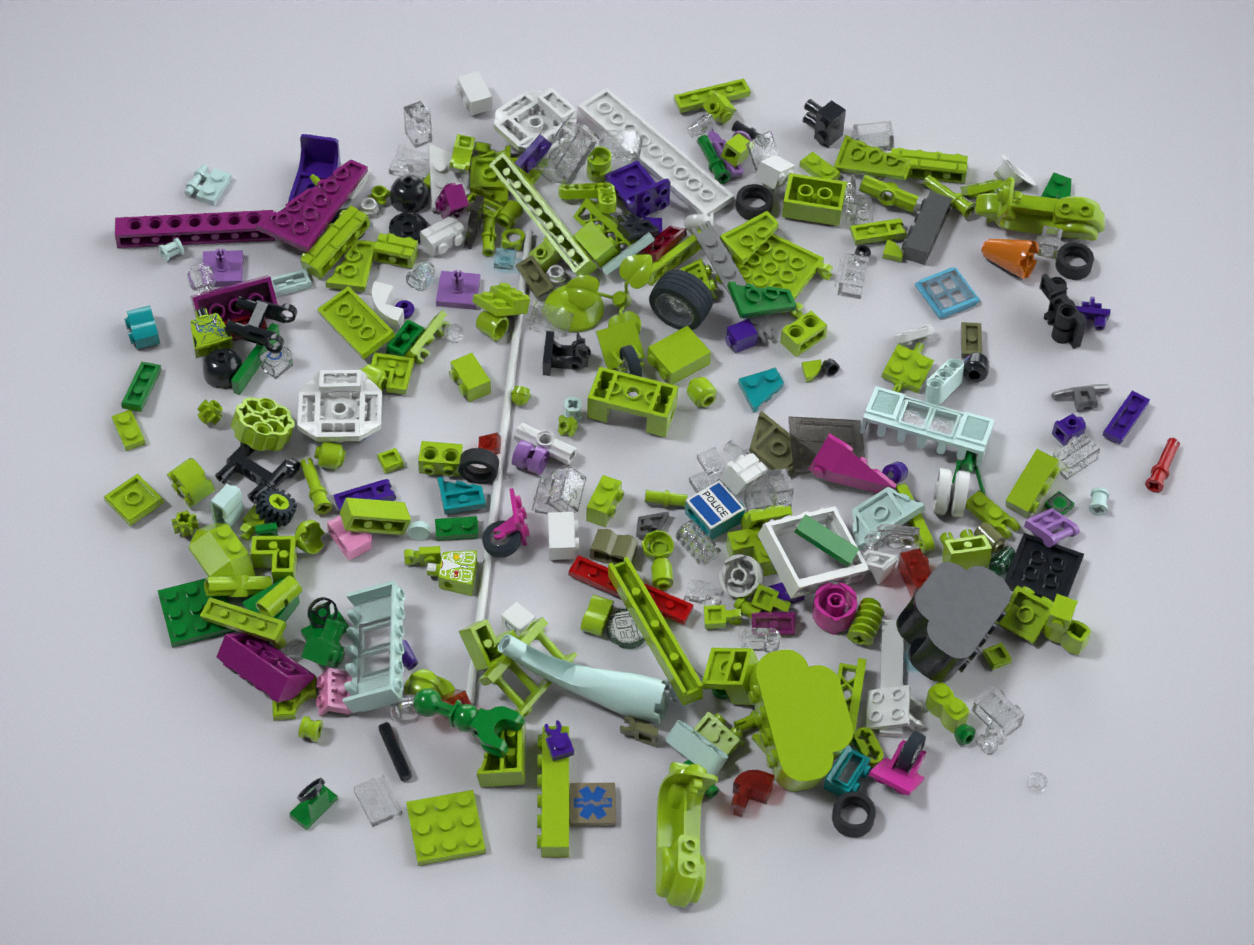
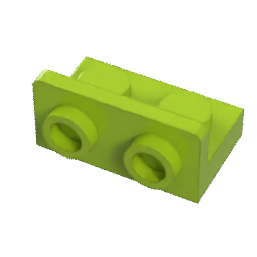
(704, 273)
(715, 730)

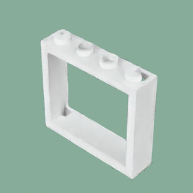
(800, 587)

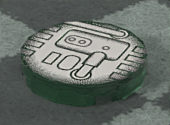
(623, 630)

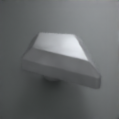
(651, 523)

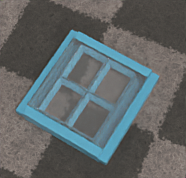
(947, 292)

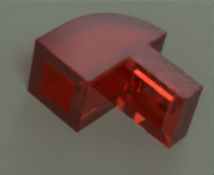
(751, 785)

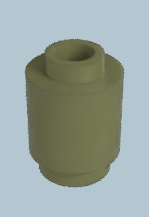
(994, 538)

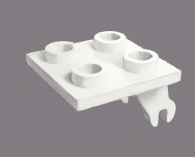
(891, 707)

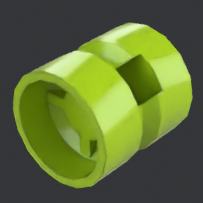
(598, 164)

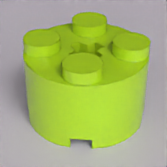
(191, 482)

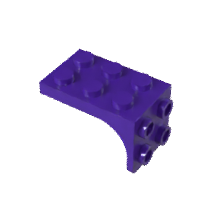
(318, 157)
(639, 190)

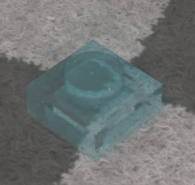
(504, 259)

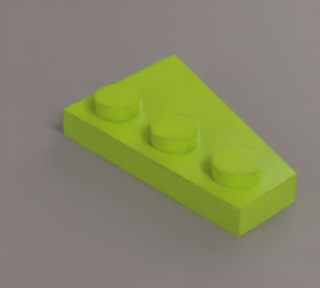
(749, 236)

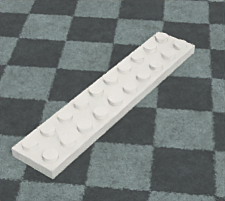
(659, 154)

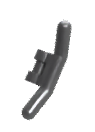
(1078, 392)

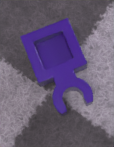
(557, 743)

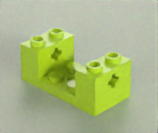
(654, 401)

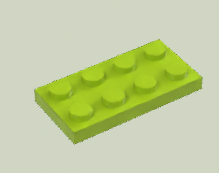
(356, 322)

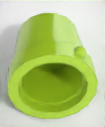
(491, 325)

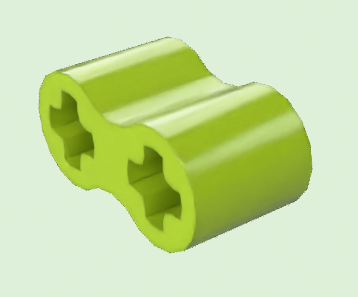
(597, 615)

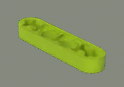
(925, 539)

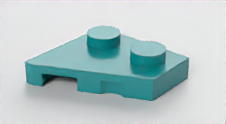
(760, 387)
(460, 496)

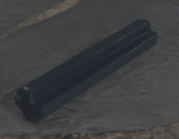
(395, 751)

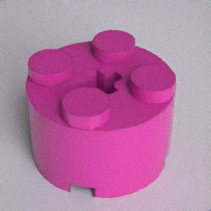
(834, 607)

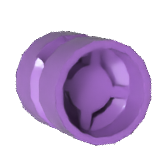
(533, 458)

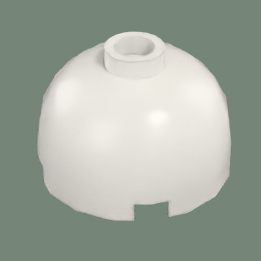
(741, 575)

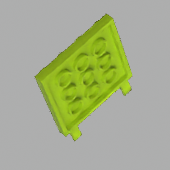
(783, 266)

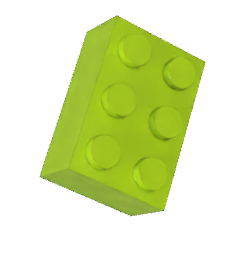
(814, 199)

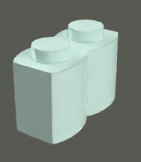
(227, 505)

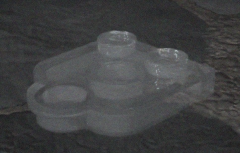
(892, 539)

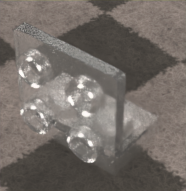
(859, 206)

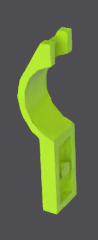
(462, 154)

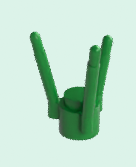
(969, 464)

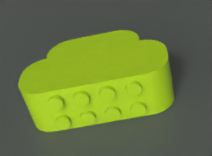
(799, 717)

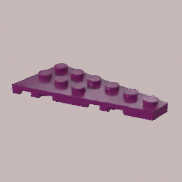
(312, 210)

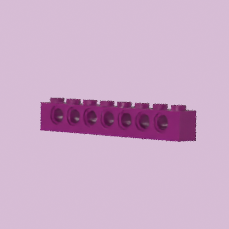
(190, 228)

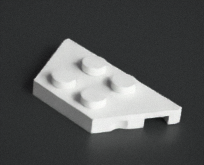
(440, 174)

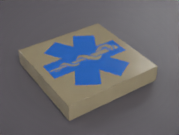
(592, 805)

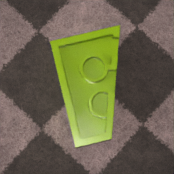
(355, 268)

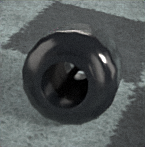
(976, 367)

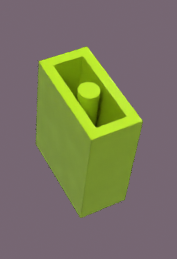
(678, 355)

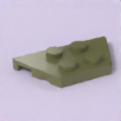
(771, 444)

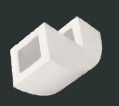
(382, 299)

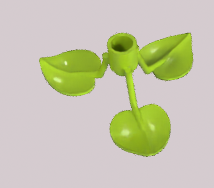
(636, 272)

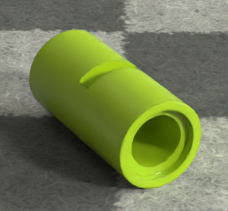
(279, 596)

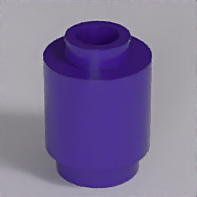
(896, 471)

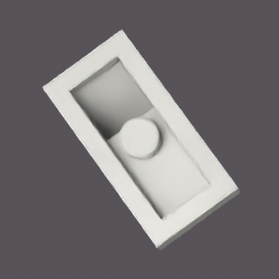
(880, 564)

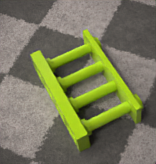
(494, 673)

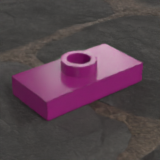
(781, 621)

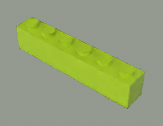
(553, 801)

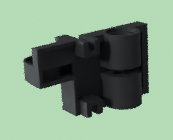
(1067, 320)

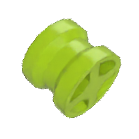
(310, 729)

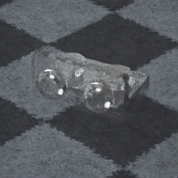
(550, 318)

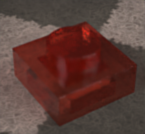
(490, 442)

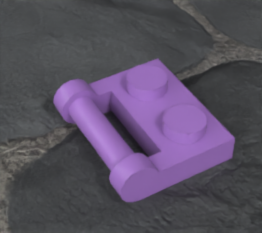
(1049, 521)

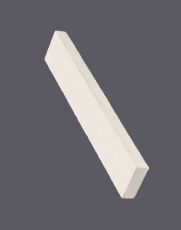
(891, 665)

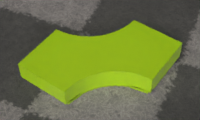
(288, 709)

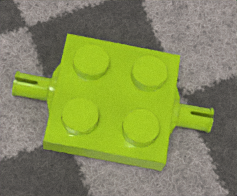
(907, 368)

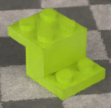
(731, 671)

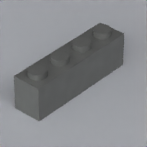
(926, 228)

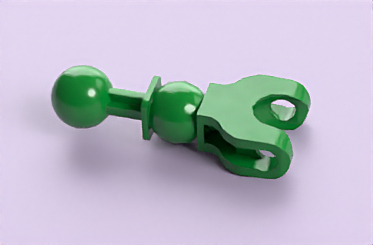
(467, 718)

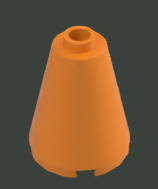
(1012, 255)

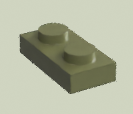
(534, 276)
(971, 338)

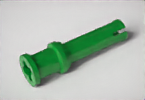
(716, 165)

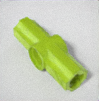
(899, 197)
(236, 585)

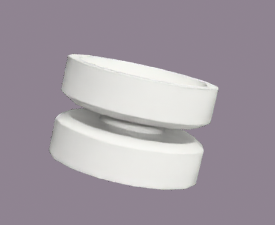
(948, 492)

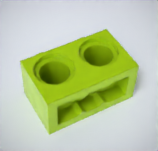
(803, 333)
(443, 456)

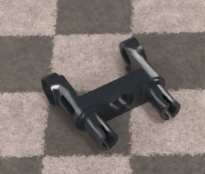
(252, 331)
(241, 464)

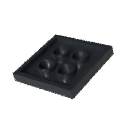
(1043, 568)

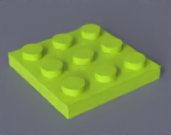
(445, 827)

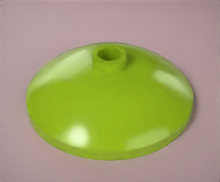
(583, 318)

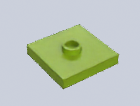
(133, 499)

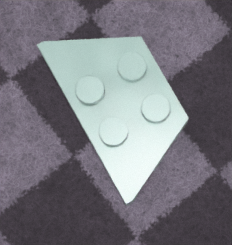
(883, 508)

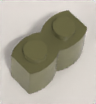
(613, 548)

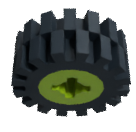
(276, 507)

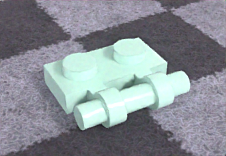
(212, 189)

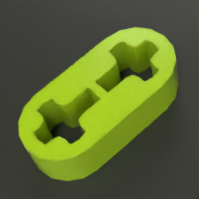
(872, 745)

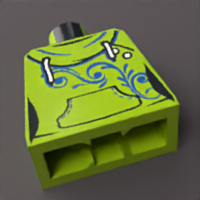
(209, 333)

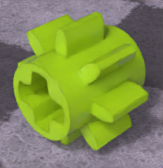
(210, 412)
(185, 523)

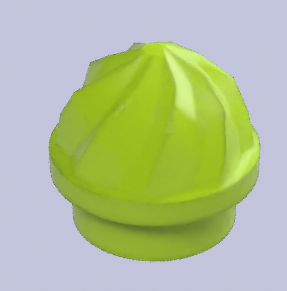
(520, 395)

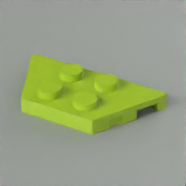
(484, 179)

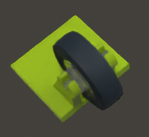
(622, 348)

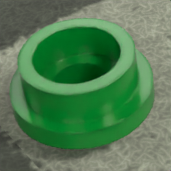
(964, 734)

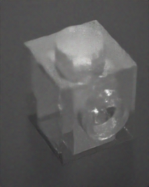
(1049, 242)

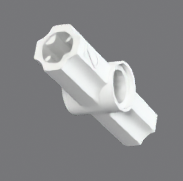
(545, 439)

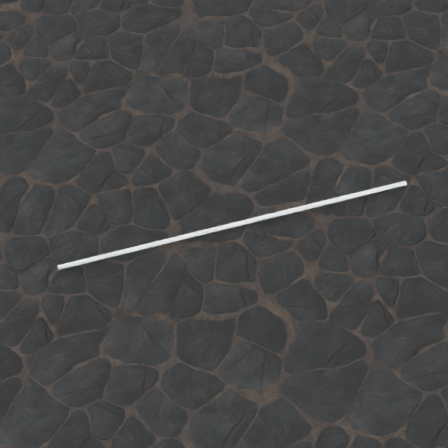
(486, 567)

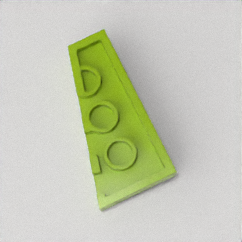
(871, 161)

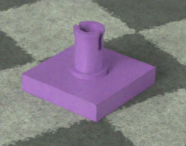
(225, 265)
(457, 289)

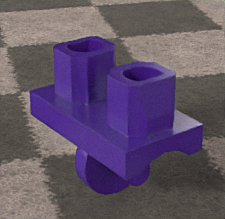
(1095, 312)

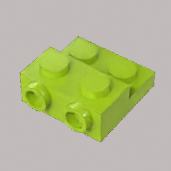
(503, 300)
(758, 517)
(1026, 614)

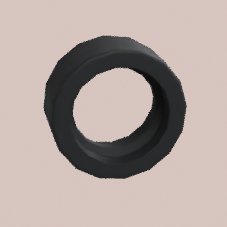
(751, 191)
(1073, 272)
(481, 457)
(860, 800)

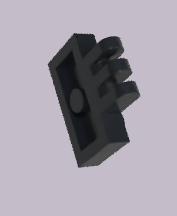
(633, 228)

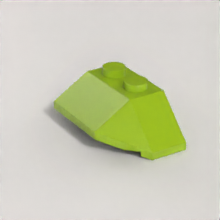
(220, 551)

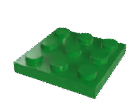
(182, 613)

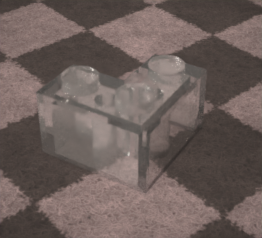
(776, 491)

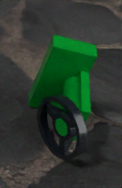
(318, 616)
(313, 804)

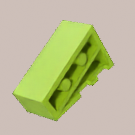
(509, 769)

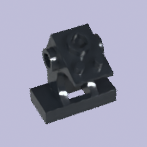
(553, 352)

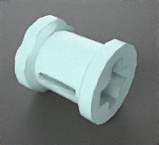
(175, 245)
(572, 408)
(1099, 501)

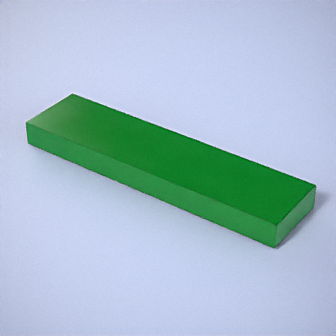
(251, 364)

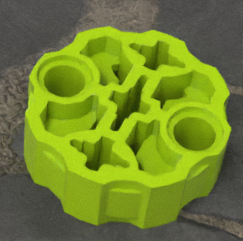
(262, 424)

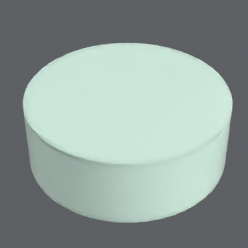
(419, 530)

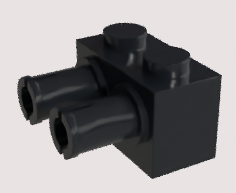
(827, 122)

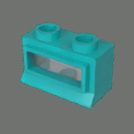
(847, 772)

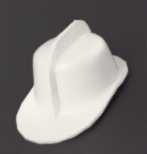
(1007, 169)

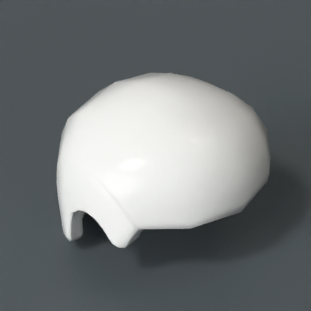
(695, 220)

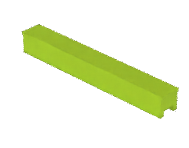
(656, 632)

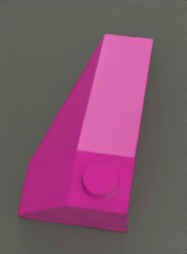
(841, 466)

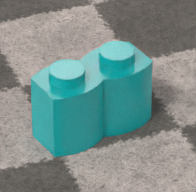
(143, 327)

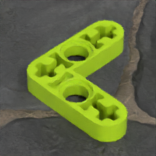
(602, 191)

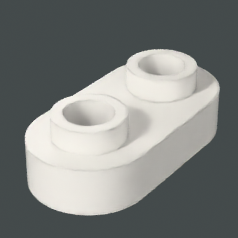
(906, 337)

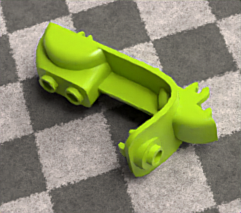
(1026, 213)
(678, 856)

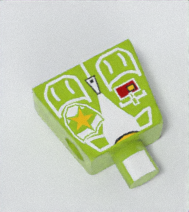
(456, 571)

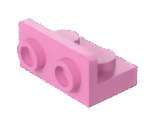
(332, 691)

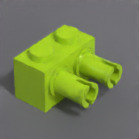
(966, 550)

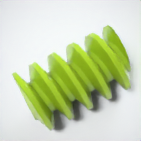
(866, 622)

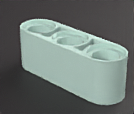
(944, 381)
(696, 748)

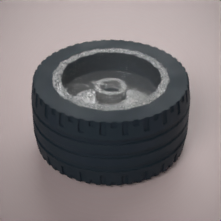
(681, 300)

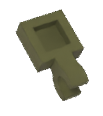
(642, 732)

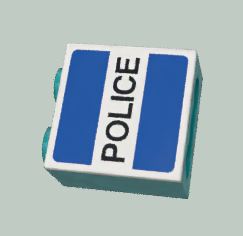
(714, 510)

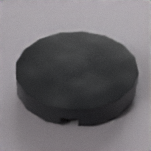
(407, 225)

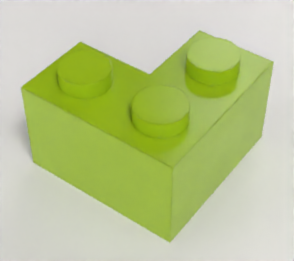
(748, 543)
(275, 553)
(482, 643)

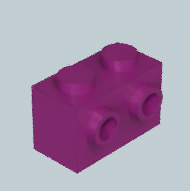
(452, 201)

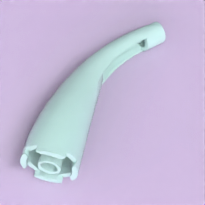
(619, 691)

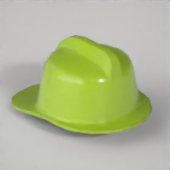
(427, 679)

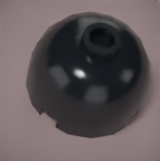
(409, 194)
(221, 367)

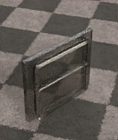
(810, 433)

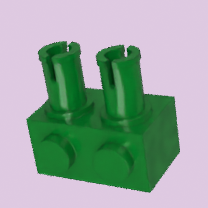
(326, 649)

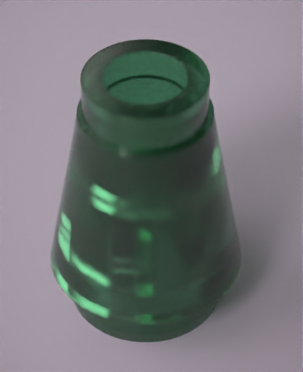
(1001, 561)

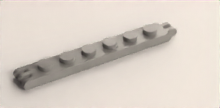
(727, 271)

